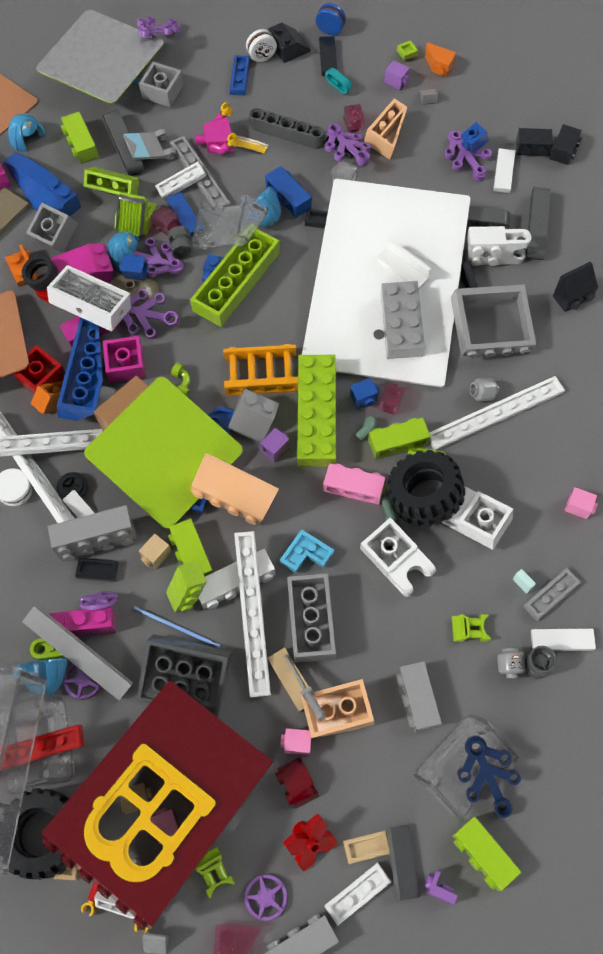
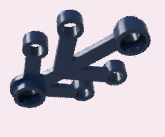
(486, 772)

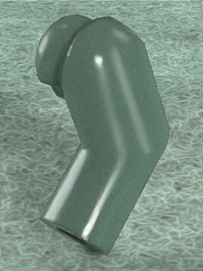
(369, 424)
(389, 509)

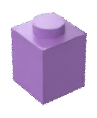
(397, 75)
(275, 444)

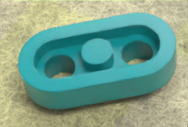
(338, 80)

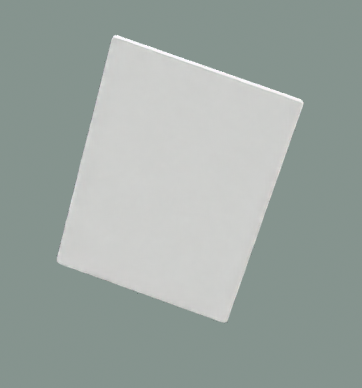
(349, 278)

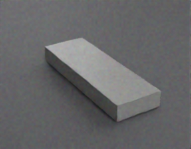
(551, 594)

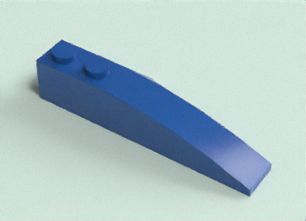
(41, 185)
(83, 374)

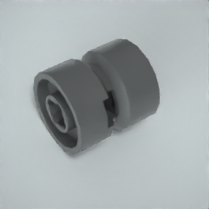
(180, 242)
(540, 662)

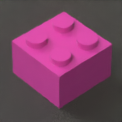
(124, 359)

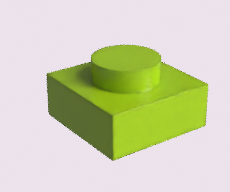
(407, 50)

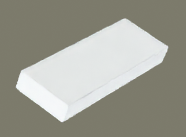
(504, 170)
(180, 180)
(564, 639)
(357, 894)

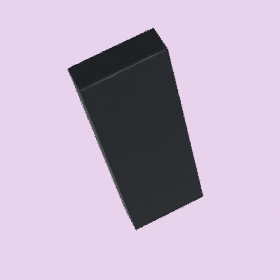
(327, 53)

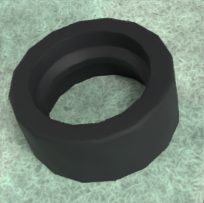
(35, 263)

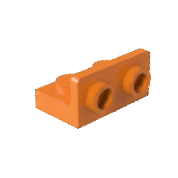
(16, 262)

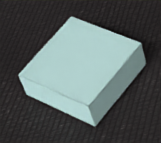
(524, 581)

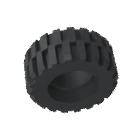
(430, 508)
(23, 863)

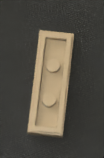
(287, 677)

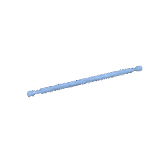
(176, 627)

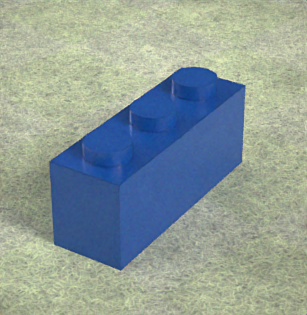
(288, 191)

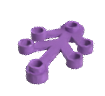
(166, 28)
(334, 132)
(455, 139)
(172, 265)
(143, 312)

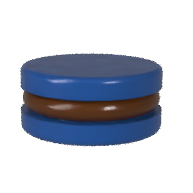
(330, 19)

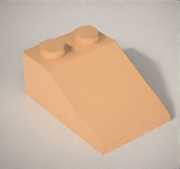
(344, 707)

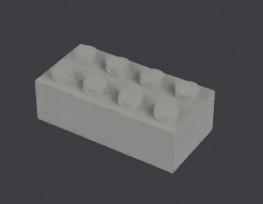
(402, 320)
(92, 533)
(311, 618)

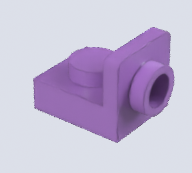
(442, 892)

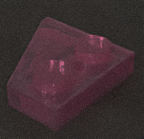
(234, 939)

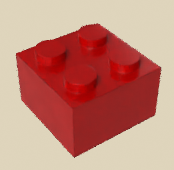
(40, 371)

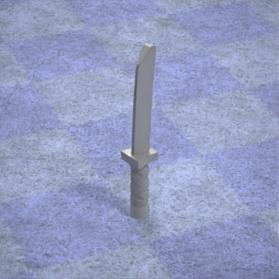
(307, 693)

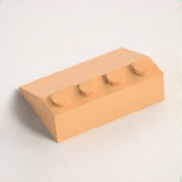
(233, 489)

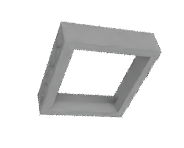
(491, 294)

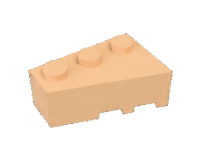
(386, 128)

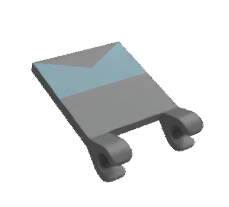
(147, 145)

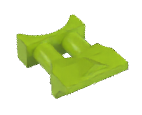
(461, 628)
(212, 861)

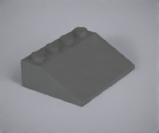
(191, 666)

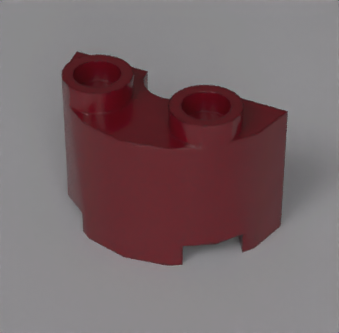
(298, 783)

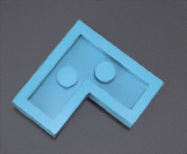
(305, 547)

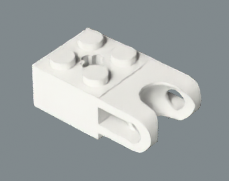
(495, 246)
(481, 518)
(400, 560)

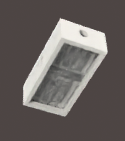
(89, 298)

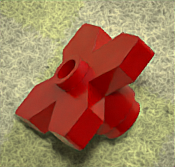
(309, 839)

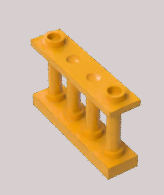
(266, 385)

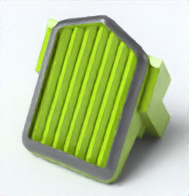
(134, 214)

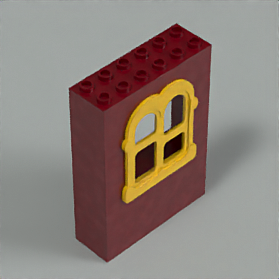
(191, 755)

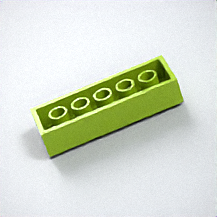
(235, 278)
(316, 410)

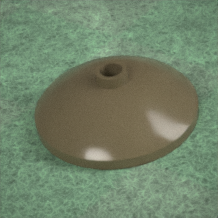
(149, 285)

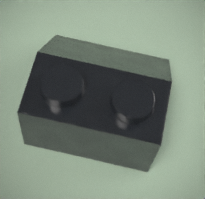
(289, 42)
(576, 287)

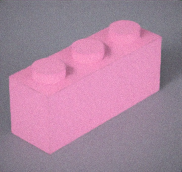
(354, 483)

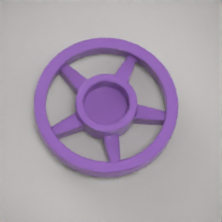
(98, 600)
(82, 680)
(265, 897)

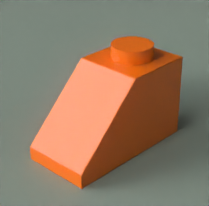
(440, 59)
(47, 397)

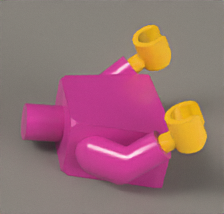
(218, 134)

